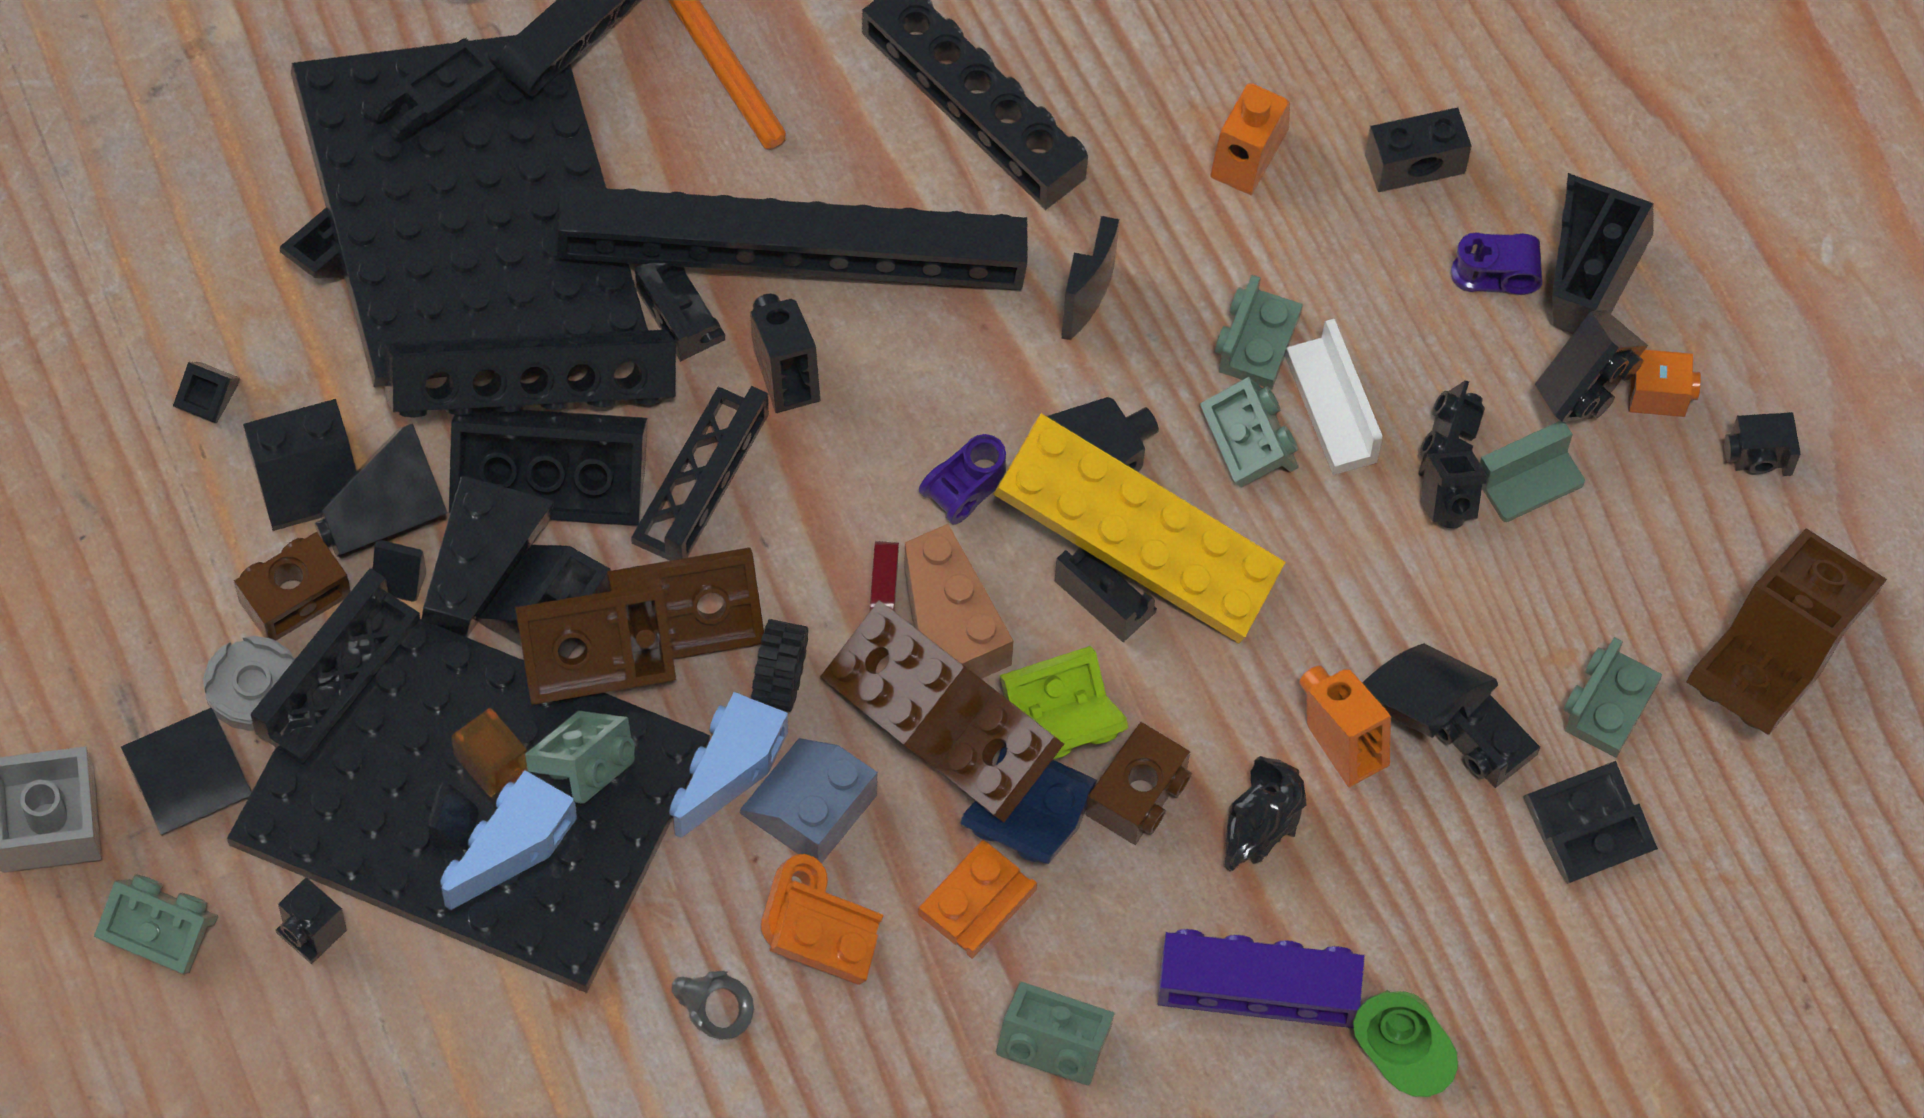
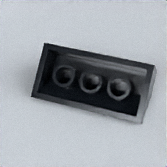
(577, 459)

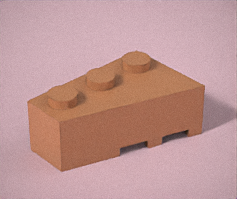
(953, 605)

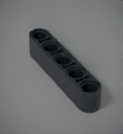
(557, 40)

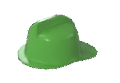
(1406, 1043)

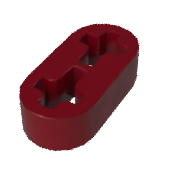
(884, 573)

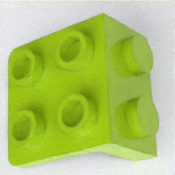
(1066, 699)

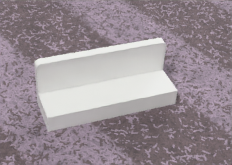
(1335, 400)

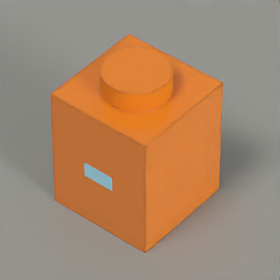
(1664, 384)

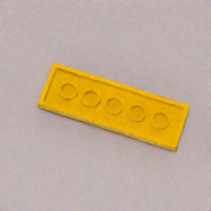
(1139, 528)

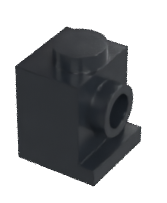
(1763, 443)
(1455, 495)
(310, 920)

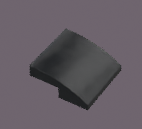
(1090, 279)
(1428, 688)
(186, 771)
(1590, 822)

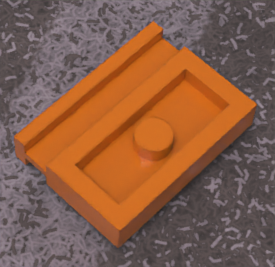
(977, 898)
(826, 932)

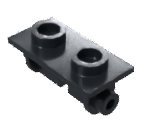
(1455, 415)

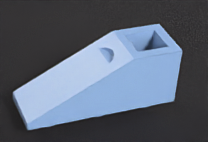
(737, 757)
(520, 834)

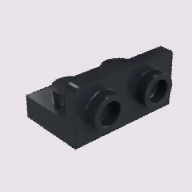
(1490, 741)

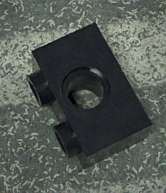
(1418, 149)

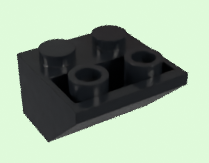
(1591, 367)
(544, 576)

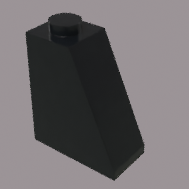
(382, 496)

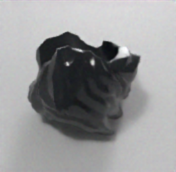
(1264, 812)

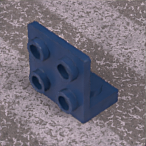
(1044, 816)

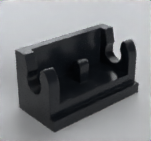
(678, 308)
(1103, 593)

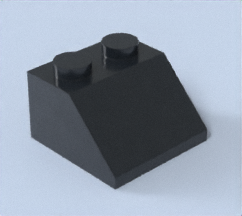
(299, 461)

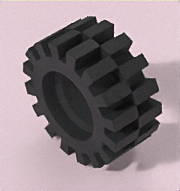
(780, 664)

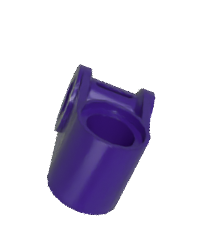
(1501, 261)
(960, 484)

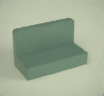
(1531, 472)

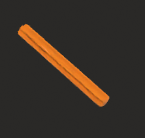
(730, 72)

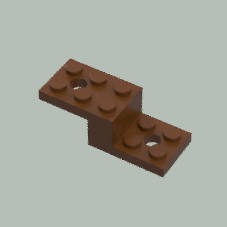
(640, 625)
(1786, 631)
(942, 711)

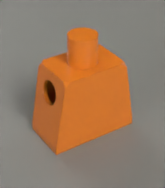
(1258, 126)
(1347, 723)

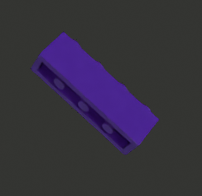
(1260, 978)

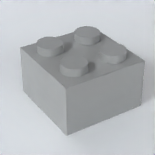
(48, 810)

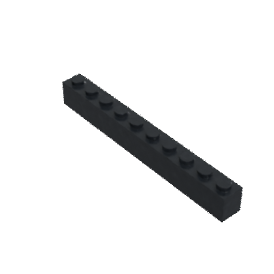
(792, 237)

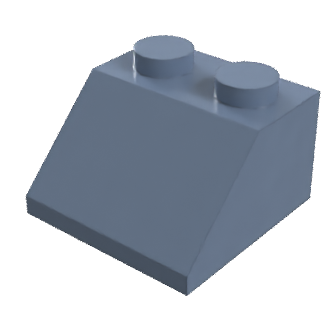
(812, 797)

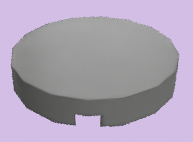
(242, 676)

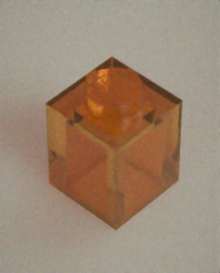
(490, 752)

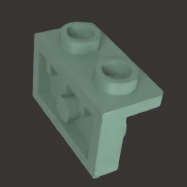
(1258, 334)
(1249, 431)
(1611, 700)
(585, 749)
(154, 923)
(1054, 1033)

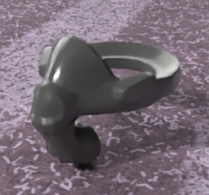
(694, 995)

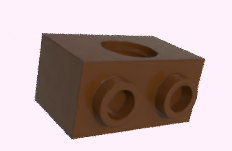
(283, 610)
(1147, 758)

